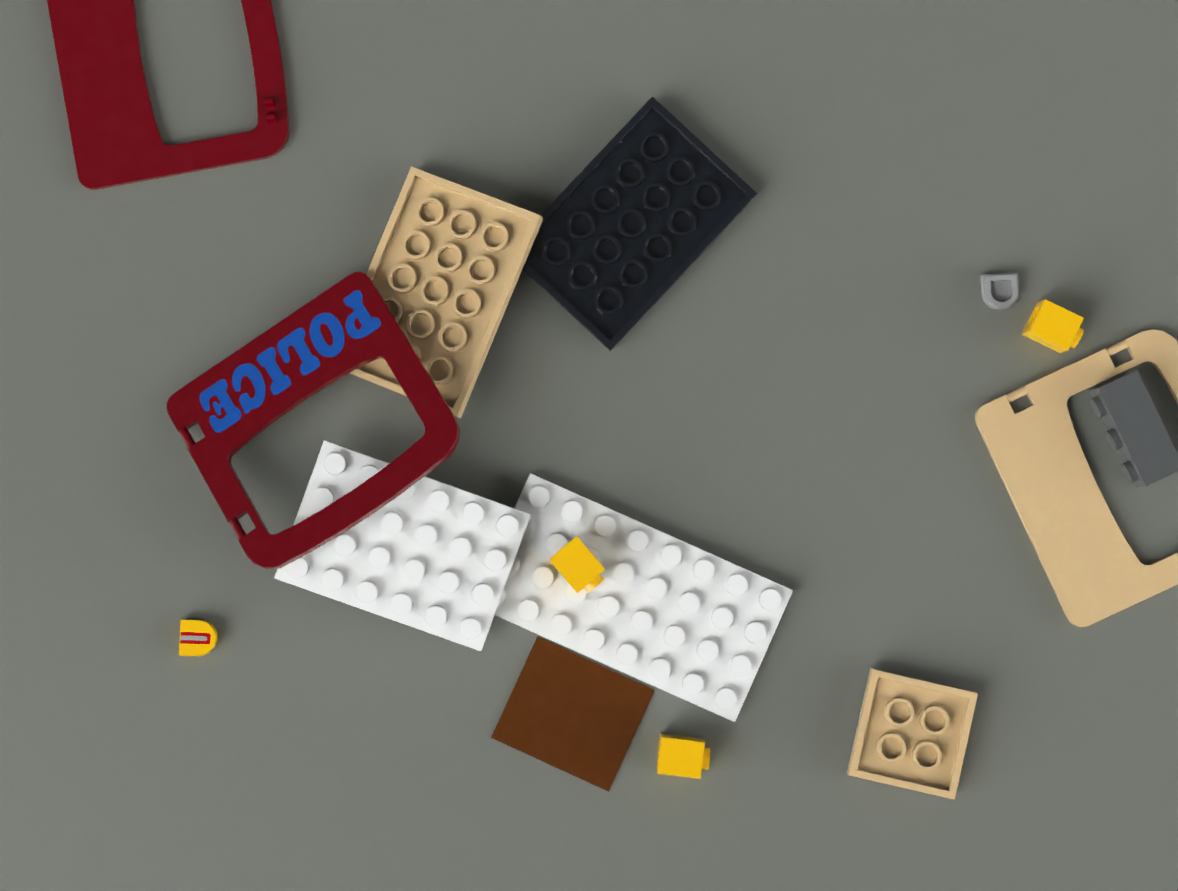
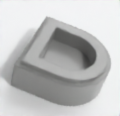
(1000, 290)

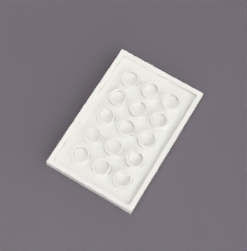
(420, 560)

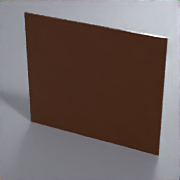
(573, 713)

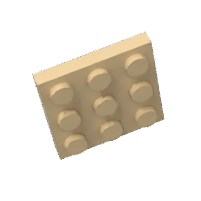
(912, 733)

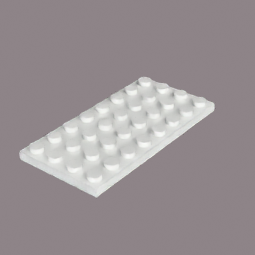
(658, 613)

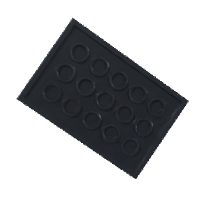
(633, 223)

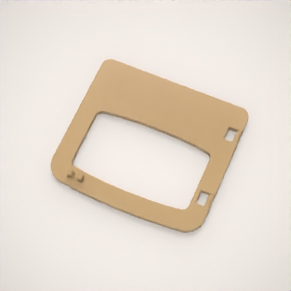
(1057, 493)

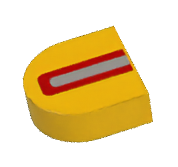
(196, 637)

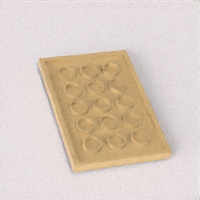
(448, 278)

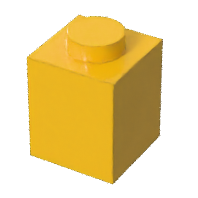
(1054, 326)
(578, 566)
(682, 756)

